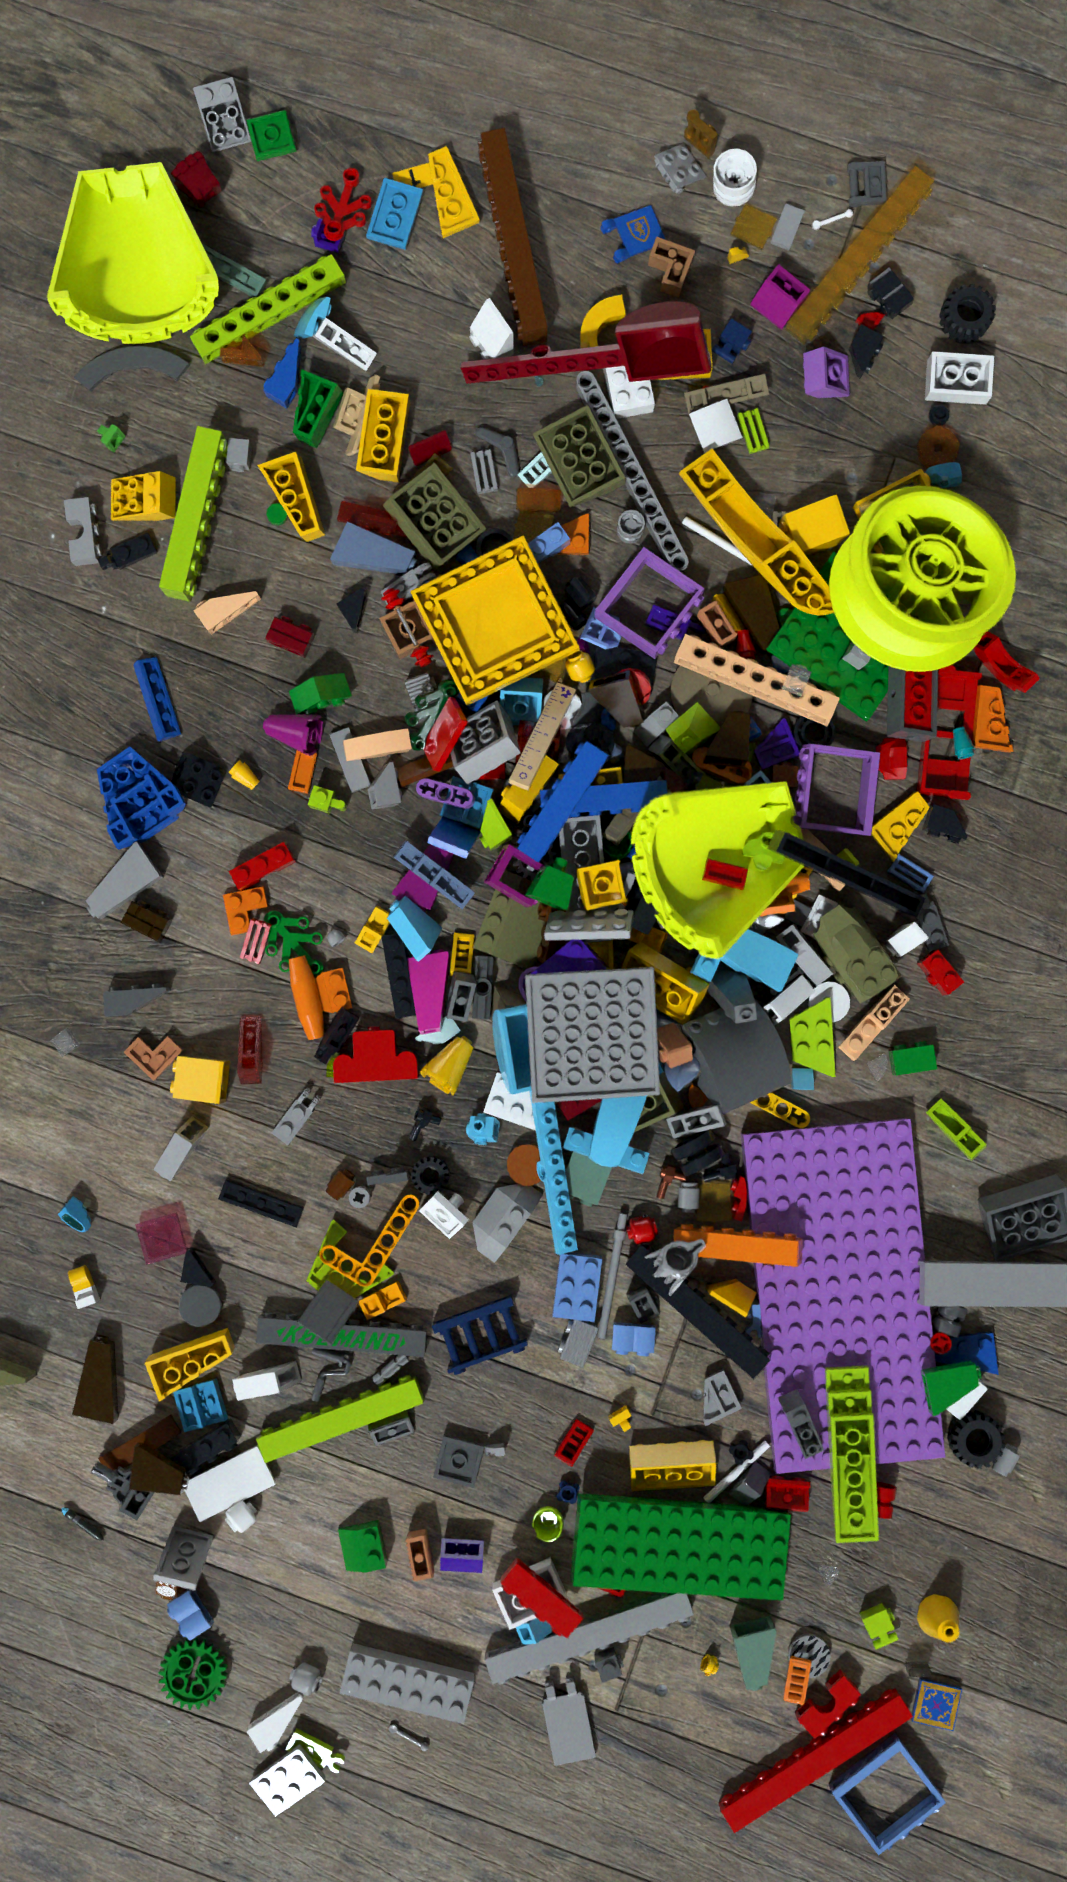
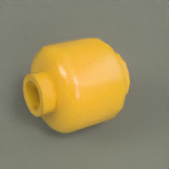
(580, 666)

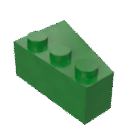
(315, 408)

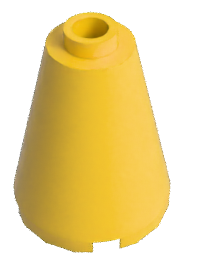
(449, 1065)
(939, 1618)

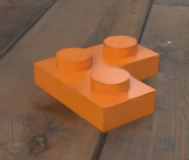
(238, 905)

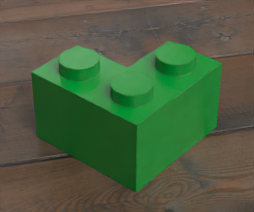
(320, 693)

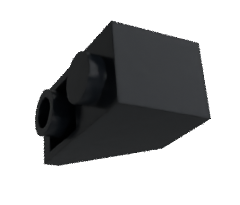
(863, 348)
(945, 823)

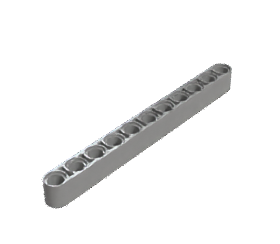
(631, 463)

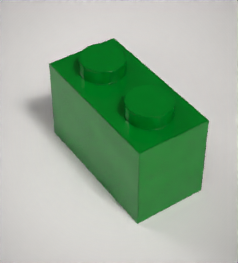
(912, 1059)

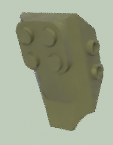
(855, 953)

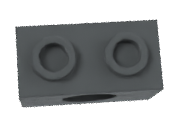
(460, 996)

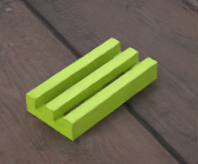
(748, 414)

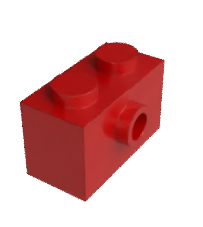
(940, 972)

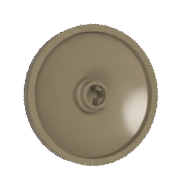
(714, 697)

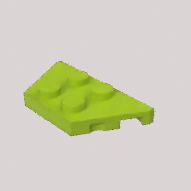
(813, 1038)

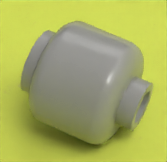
(306, 1679)

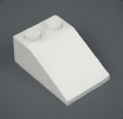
(491, 333)

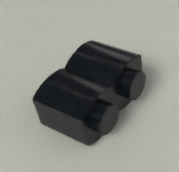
(890, 293)

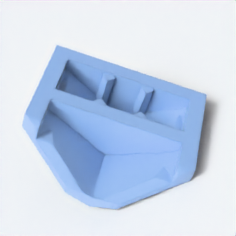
(599, 633)

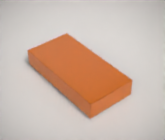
(302, 772)

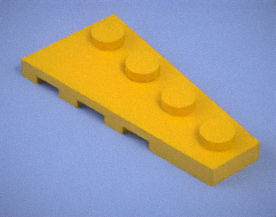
(452, 199)

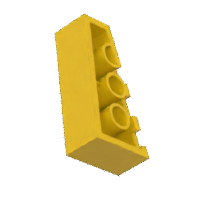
(291, 486)
(185, 1362)

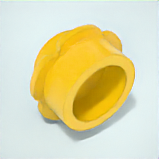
(709, 1665)

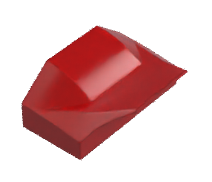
(893, 758)

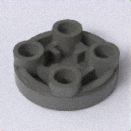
(200, 1305)

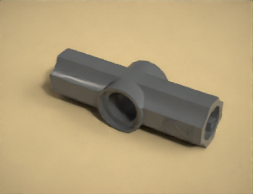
(482, 973)

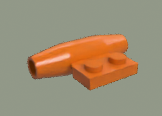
(784, 901)
(314, 995)

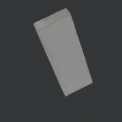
(353, 770)

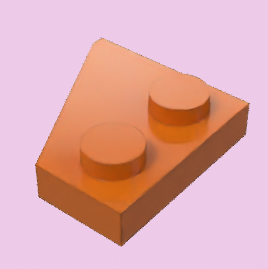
(579, 536)

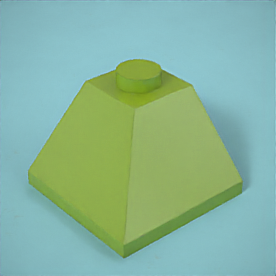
(692, 729)
(493, 828)

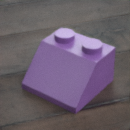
(826, 373)

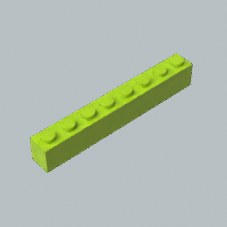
(340, 1419)

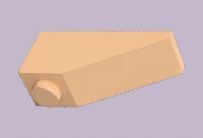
(221, 610)

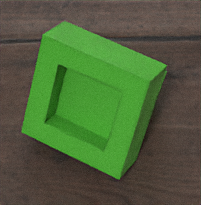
(111, 437)

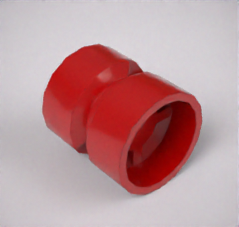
(885, 1494)

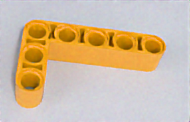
(378, 1247)

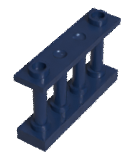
(464, 1320)

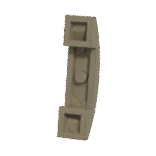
(732, 391)

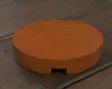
(523, 1163)

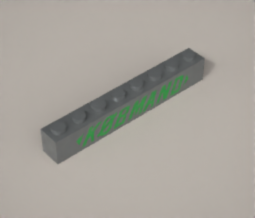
(354, 1336)

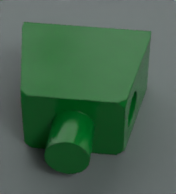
(552, 885)

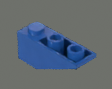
(284, 382)

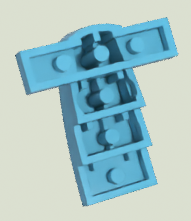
(754, 956)
(612, 1135)

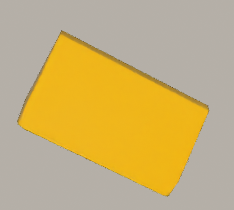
(729, 612)

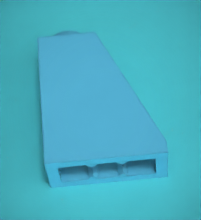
(414, 927)

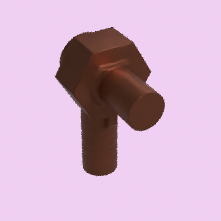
(668, 1173)

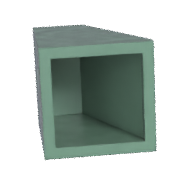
(754, 1649)

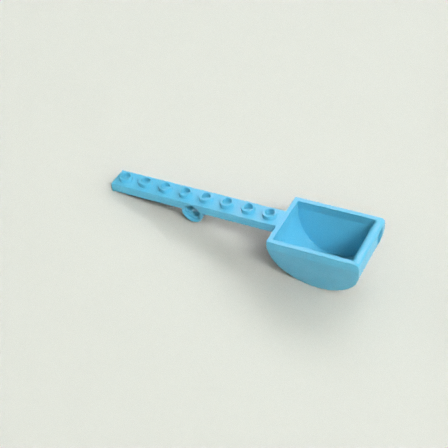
(512, 1054)

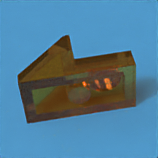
(246, 356)

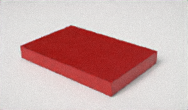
(444, 734)

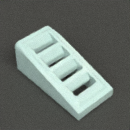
(538, 479)

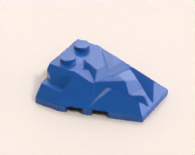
(136, 798)

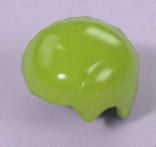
(548, 1523)

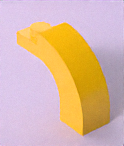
(602, 314)

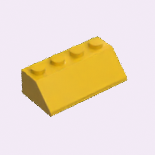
(383, 434)
(676, 989)
(672, 1465)

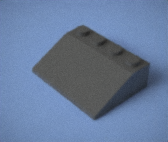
(1025, 1217)

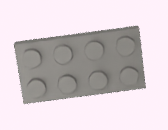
(589, 925)

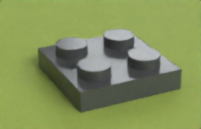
(458, 1461)

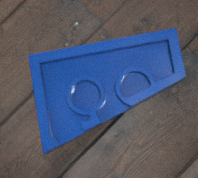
(972, 1347)

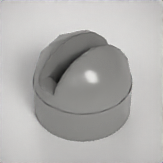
(335, 937)

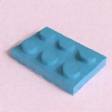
(394, 213)

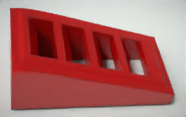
(570, 1462)

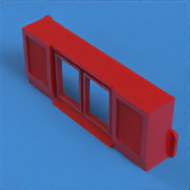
(943, 777)

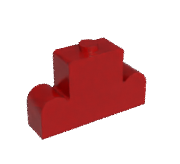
(375, 1059)

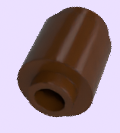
(340, 1184)

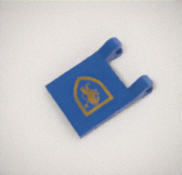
(636, 231)

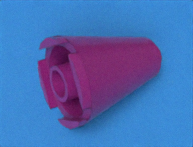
(296, 730)

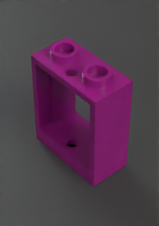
(498, 868)

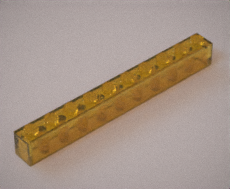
(859, 255)

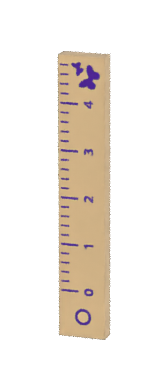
(542, 736)

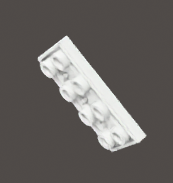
(229, 1483)

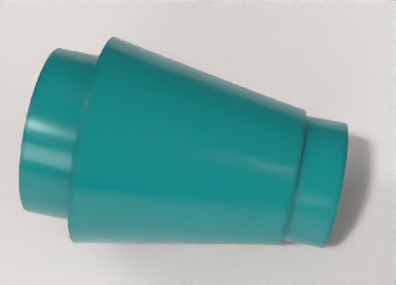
(962, 743)

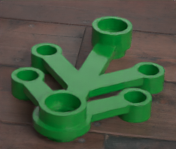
(291, 940)

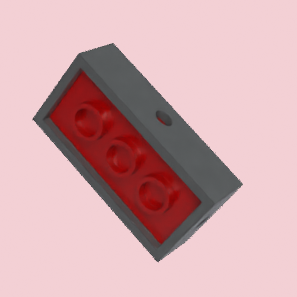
(912, 704)

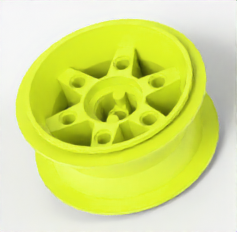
(936, 556)

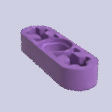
(460, 792)

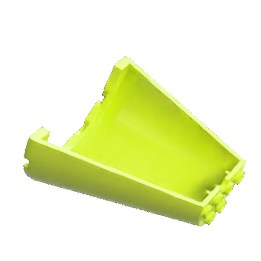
(130, 259)
(686, 829)

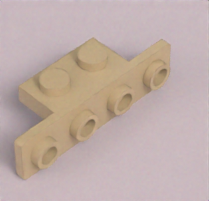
(351, 414)

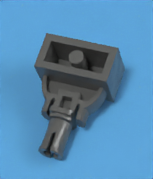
(131, 1501)

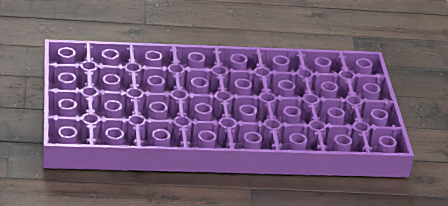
(858, 1281)

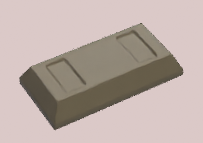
(620, 826)

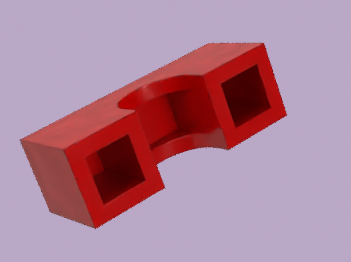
(262, 865)
(818, 1718)

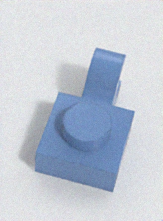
(755, 1317)

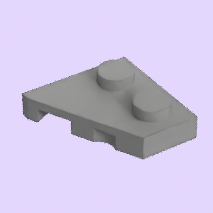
(718, 1398)

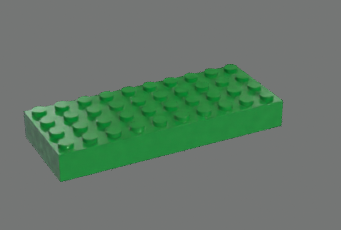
(680, 1547)

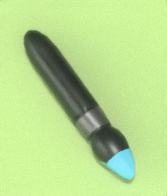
(83, 1524)

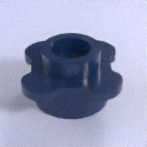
(571, 1497)

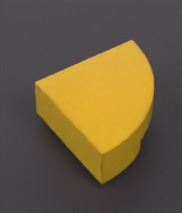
(736, 255)

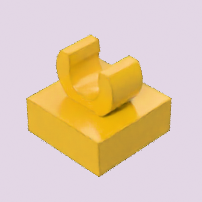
(621, 1417)

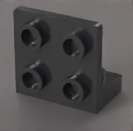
(198, 779)

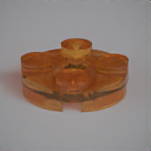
(941, 436)

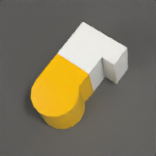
(83, 1286)

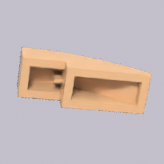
(377, 745)

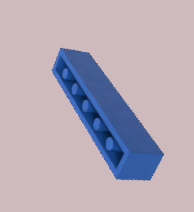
(616, 797)
(563, 801)

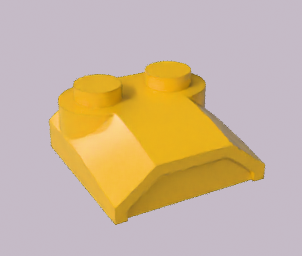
(601, 885)

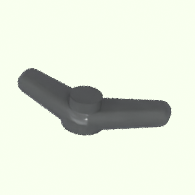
(505, 445)

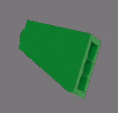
(949, 1384)

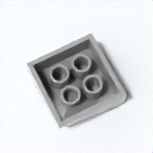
(485, 743)

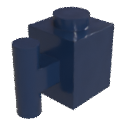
(733, 338)

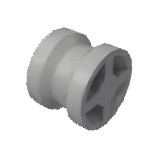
(362, 1195)

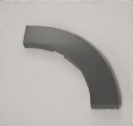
(127, 359)

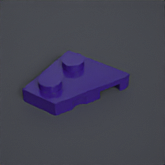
(776, 747)

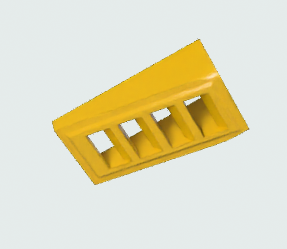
(462, 937)

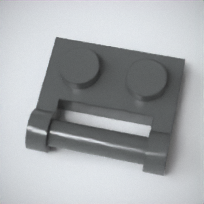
(873, 180)

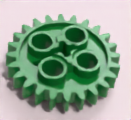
(175, 1667)

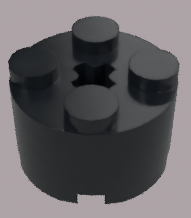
(594, 733)

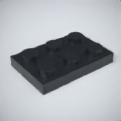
(615, 659)

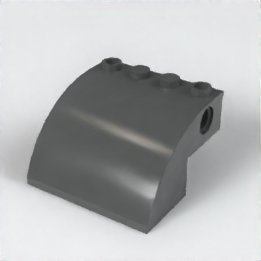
(737, 1058)

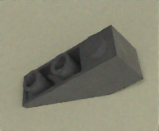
(126, 1002)
(801, 1423)

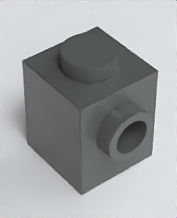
(608, 1664)

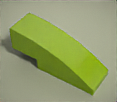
(956, 1129)

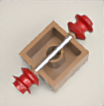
(406, 629)

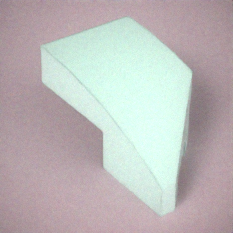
(448, 1030)

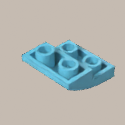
(316, 311)

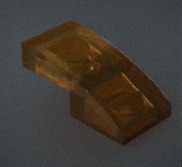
(538, 499)

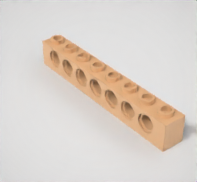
(744, 681)

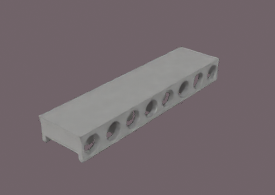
(993, 1284)

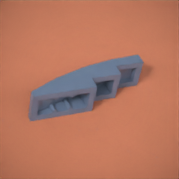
(433, 874)

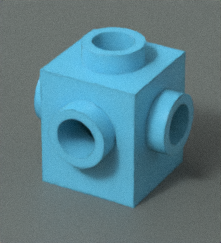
(483, 1129)

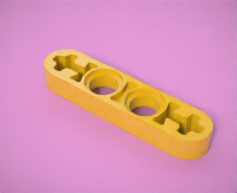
(771, 1106)

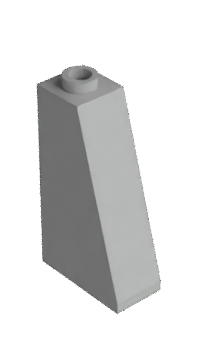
(125, 881)

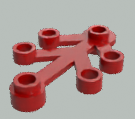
(342, 208)

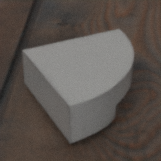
(497, 1449)

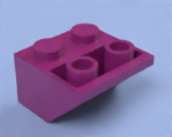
(780, 297)

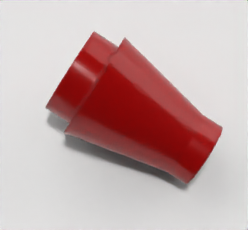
(745, 645)

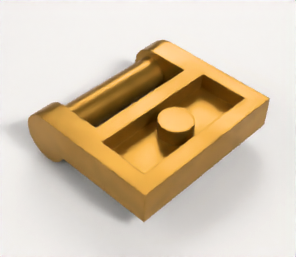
(700, 134)

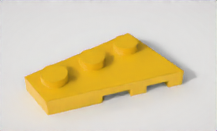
(897, 825)

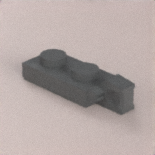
(931, 925)

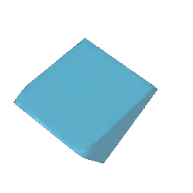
(802, 1079)

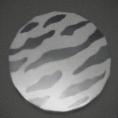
(812, 1648)

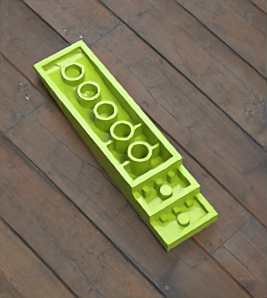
(852, 1454)

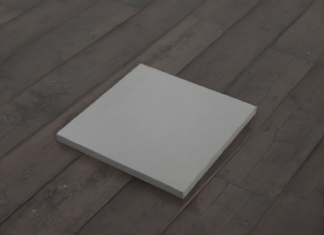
(592, 1034)

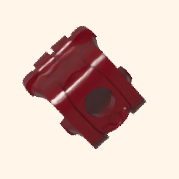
(196, 179)

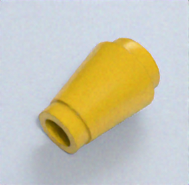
(244, 775)

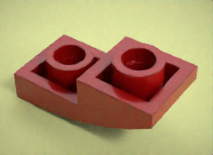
(739, 1190)

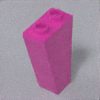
(429, 989)

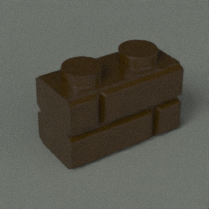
(146, 921)

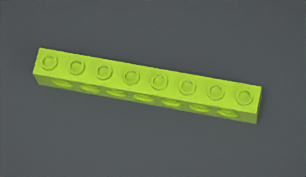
(280, 308)

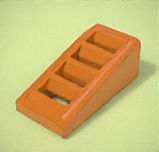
(795, 1693)

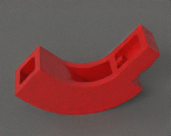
(1002, 665)

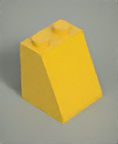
(816, 525)
(200, 1079)

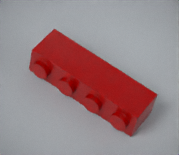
(541, 1598)

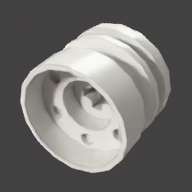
(738, 167)

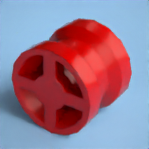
(941, 1341)

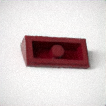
(424, 449)

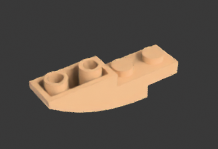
(873, 1022)

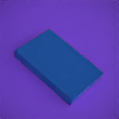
(453, 837)

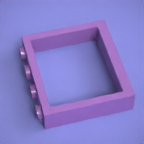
(669, 572)
(866, 794)

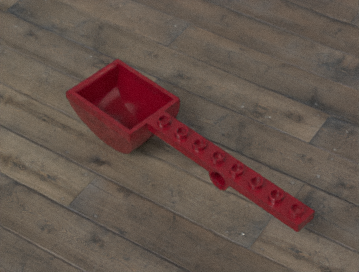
(652, 345)

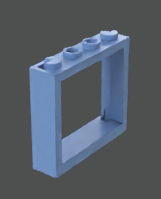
(865, 1767)

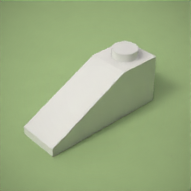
(344, 344)
(905, 939)
(270, 1726)

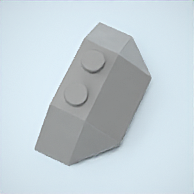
(503, 1218)

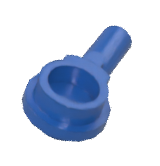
(608, 721)

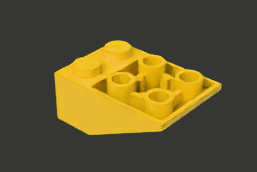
(143, 497)

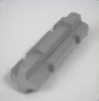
(391, 1368)

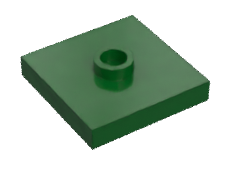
(271, 135)

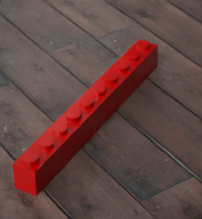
(814, 1759)

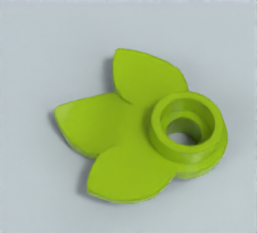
(762, 856)

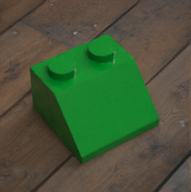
(363, 1547)

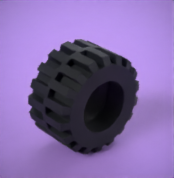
(974, 299)
(990, 1448)

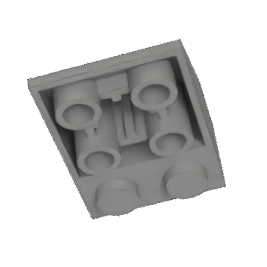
(222, 114)

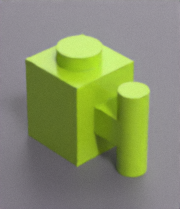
(324, 800)
(877, 1623)

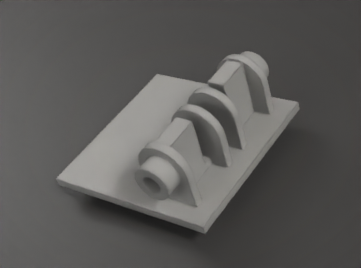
(678, 167)

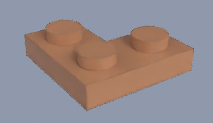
(153, 1061)

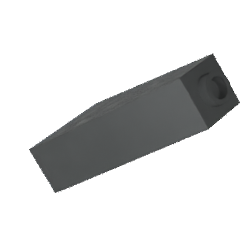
(733, 993)

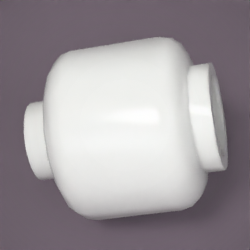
(241, 1516)

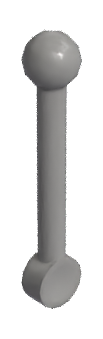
(394, 1729)

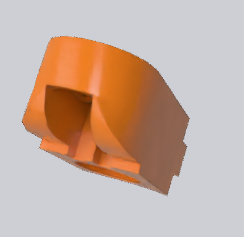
(727, 774)

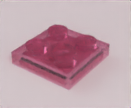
(161, 1238)

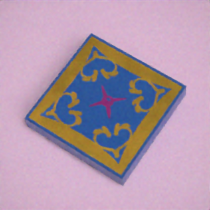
(936, 1704)

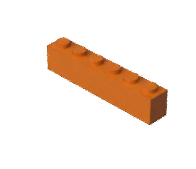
(744, 1245)

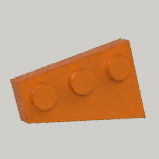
(989, 721)

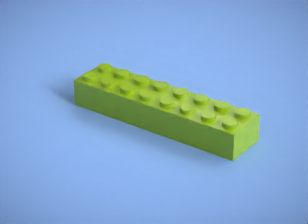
(194, 514)

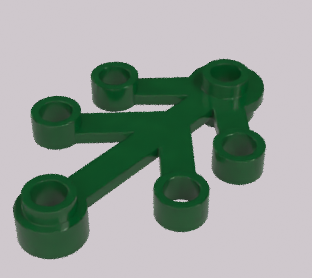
(432, 711)

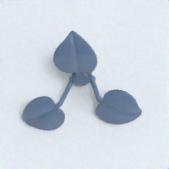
(682, 1074)

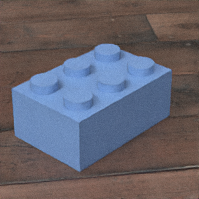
(577, 1286)

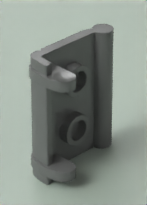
(328, 1312)

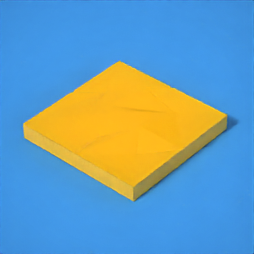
(495, 620)

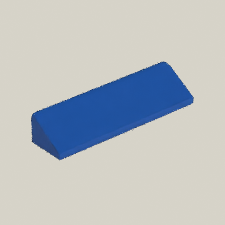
(157, 698)

